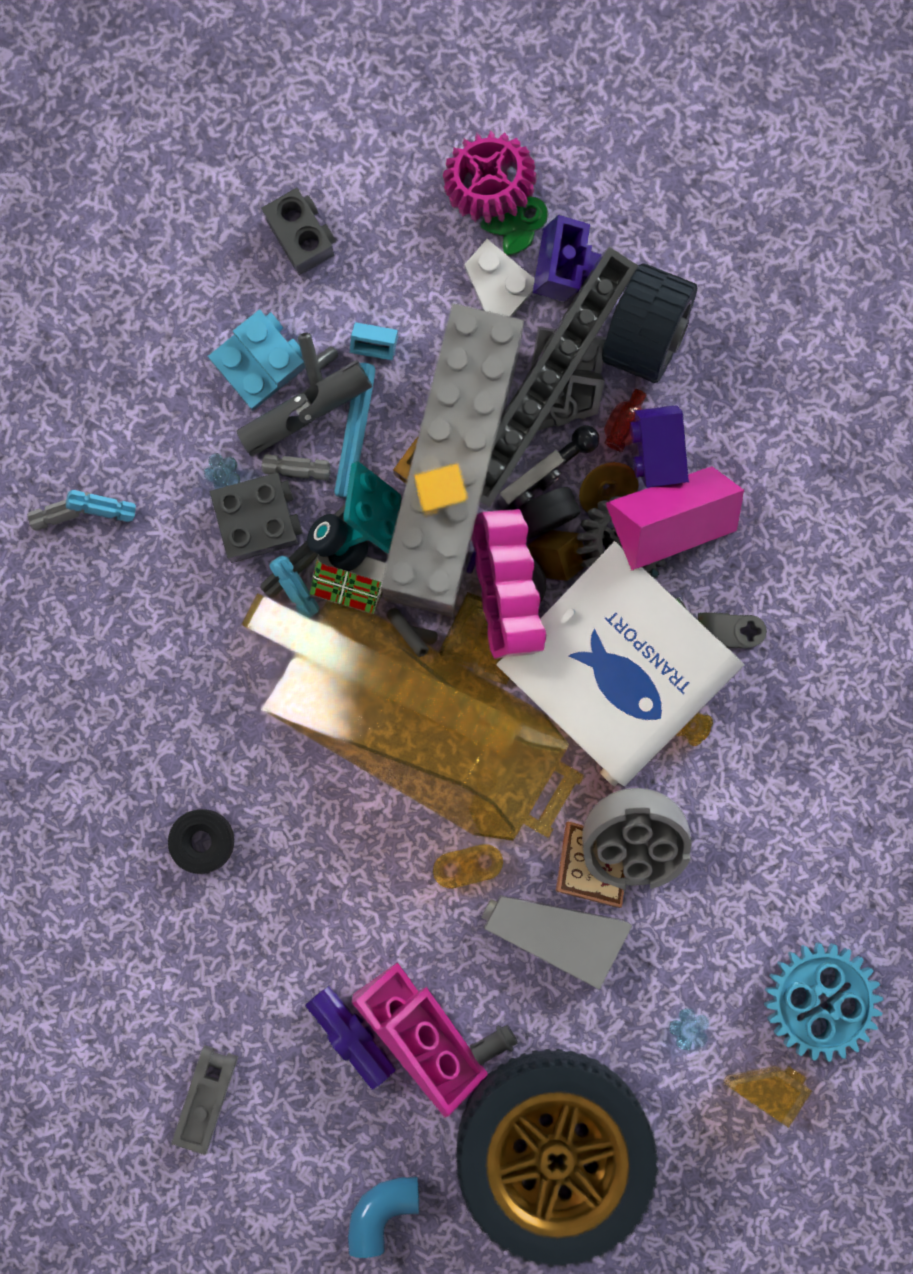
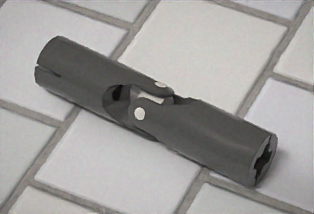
(324, 395)

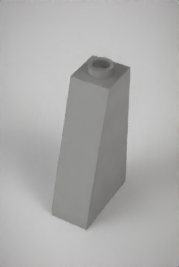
(564, 937)

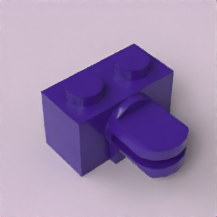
(563, 258)
(660, 446)

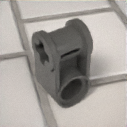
(727, 628)

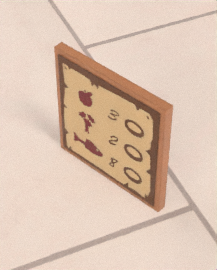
(576, 879)

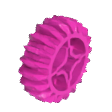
(490, 189)

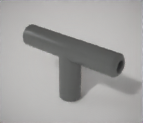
(314, 362)
(414, 636)

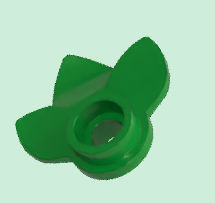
(518, 231)

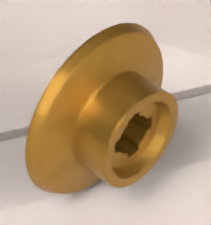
(618, 476)

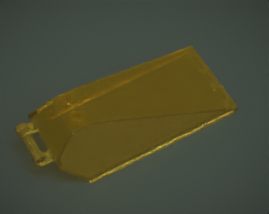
(417, 755)

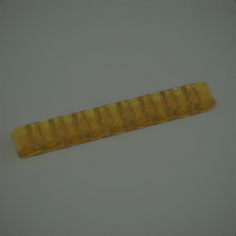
(384, 675)

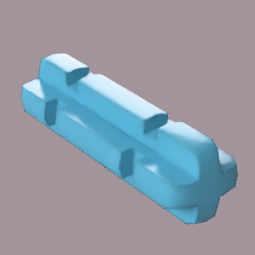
(100, 506)
(294, 586)

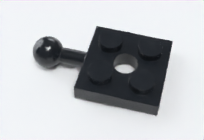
(547, 472)

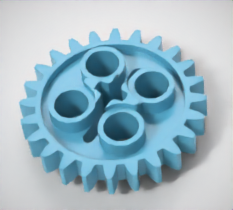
(840, 1029)

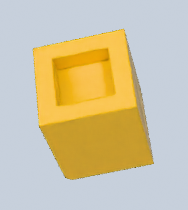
(440, 488)

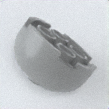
(642, 832)

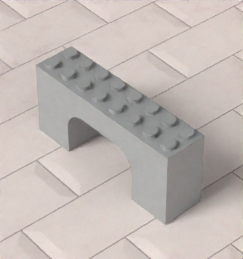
(460, 428)

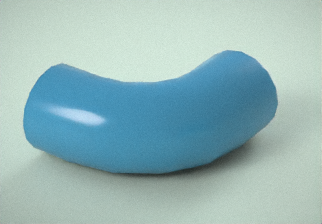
(375, 1209)

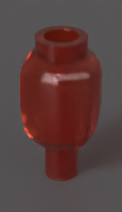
(618, 424)

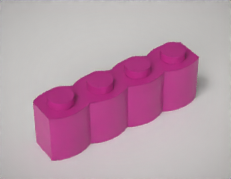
(507, 584)

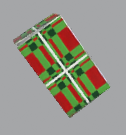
(353, 588)

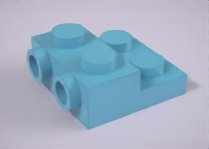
(258, 359)

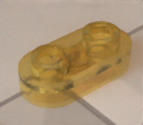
(468, 867)

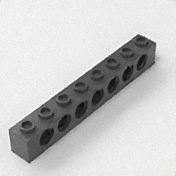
(555, 367)

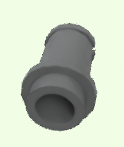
(494, 1044)

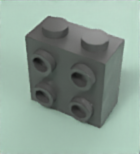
(256, 517)

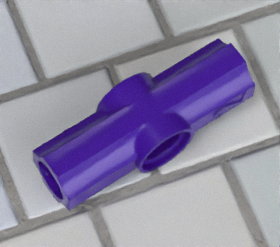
(350, 1037)

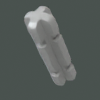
(296, 467)
(52, 514)

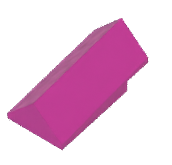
(676, 516)
(420, 1037)

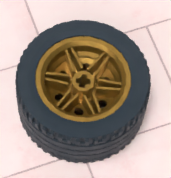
(602, 1203)

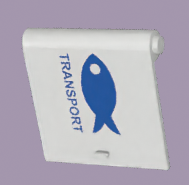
(622, 666)

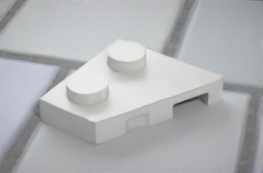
(498, 280)

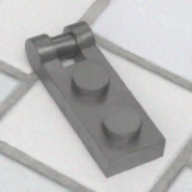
(204, 1101)

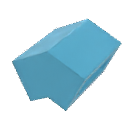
(374, 335)

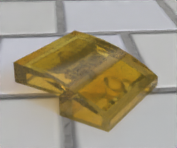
(469, 643)

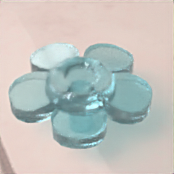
(221, 471)
(689, 1029)

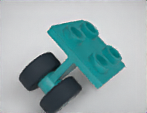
(370, 515)

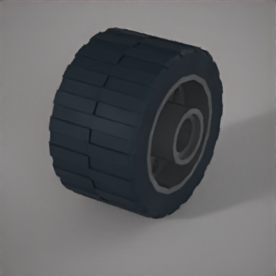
(649, 322)

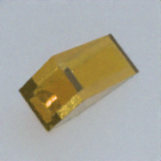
(772, 1090)

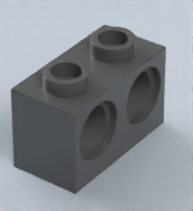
(294, 233)

